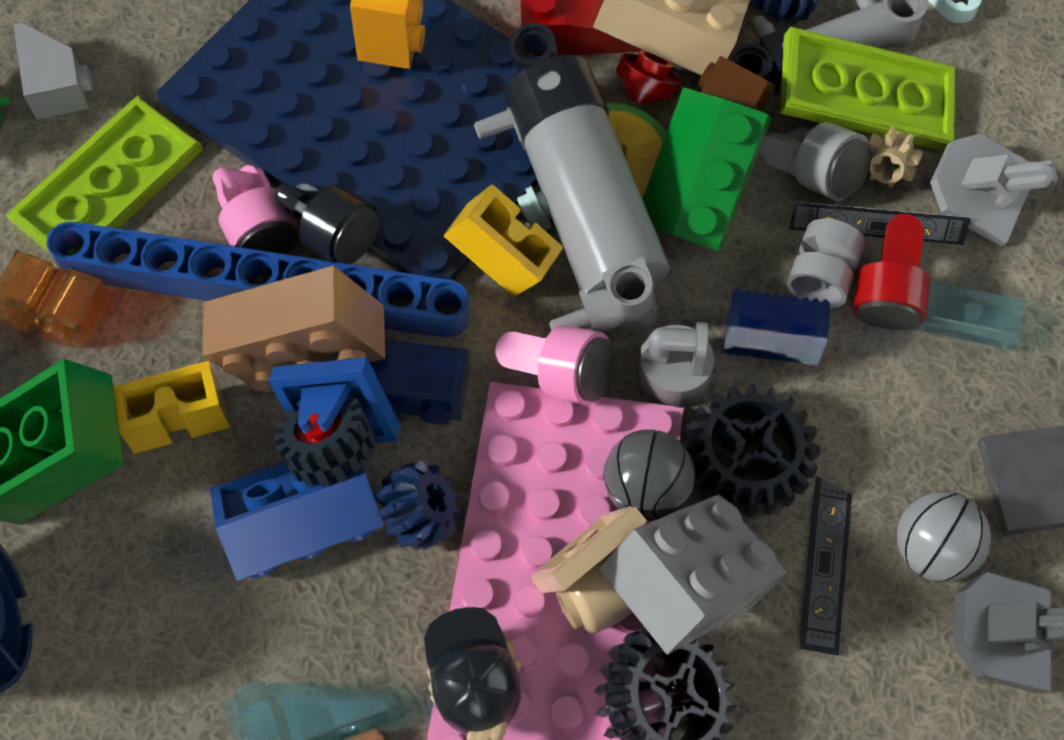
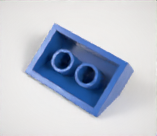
(276, 519)

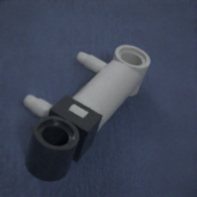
(875, 25)

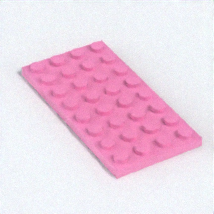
(528, 499)

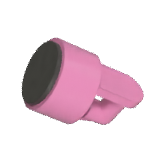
(251, 213)
(569, 363)

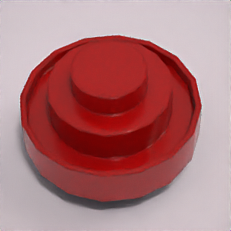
(647, 77)

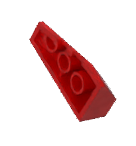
(573, 26)

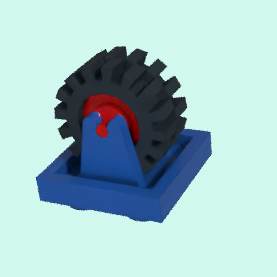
(331, 417)

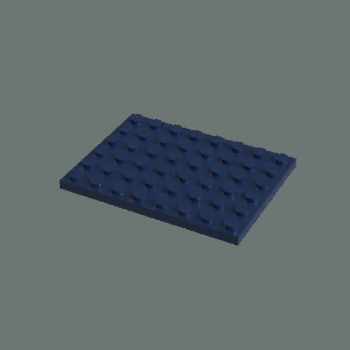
(297, 103)

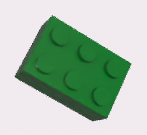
(56, 438)

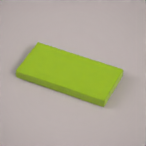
(867, 88)
(108, 174)

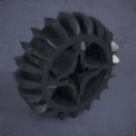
(773, 416)
(682, 691)

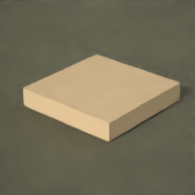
(587, 550)

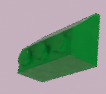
(704, 168)

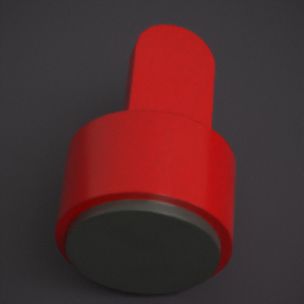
(896, 288)

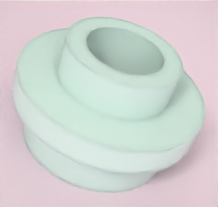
(535, 208)

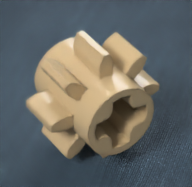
(893, 157)

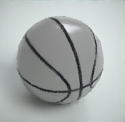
(943, 536)

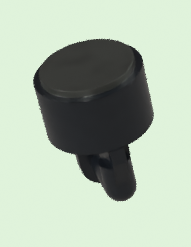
(333, 220)

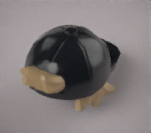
(472, 673)

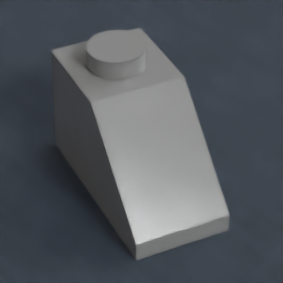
(50, 74)

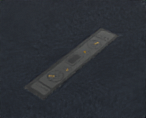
(874, 221)
(826, 569)

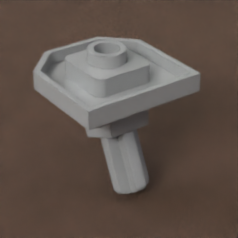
(987, 184)

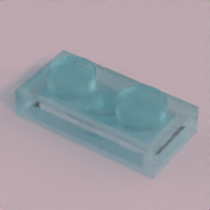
(973, 316)

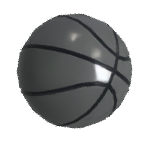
(649, 472)

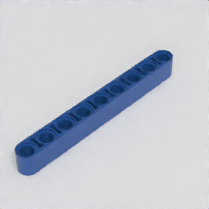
(241, 266)

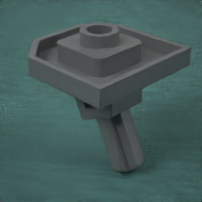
(1007, 631)

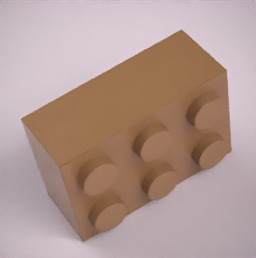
(292, 323)

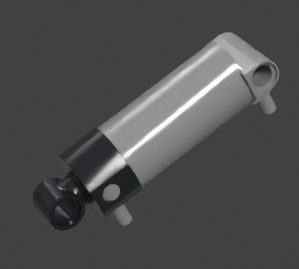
(584, 183)

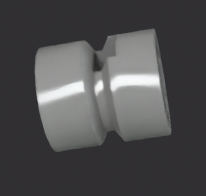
(826, 261)

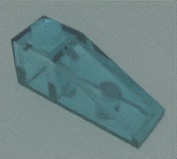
(304, 712)

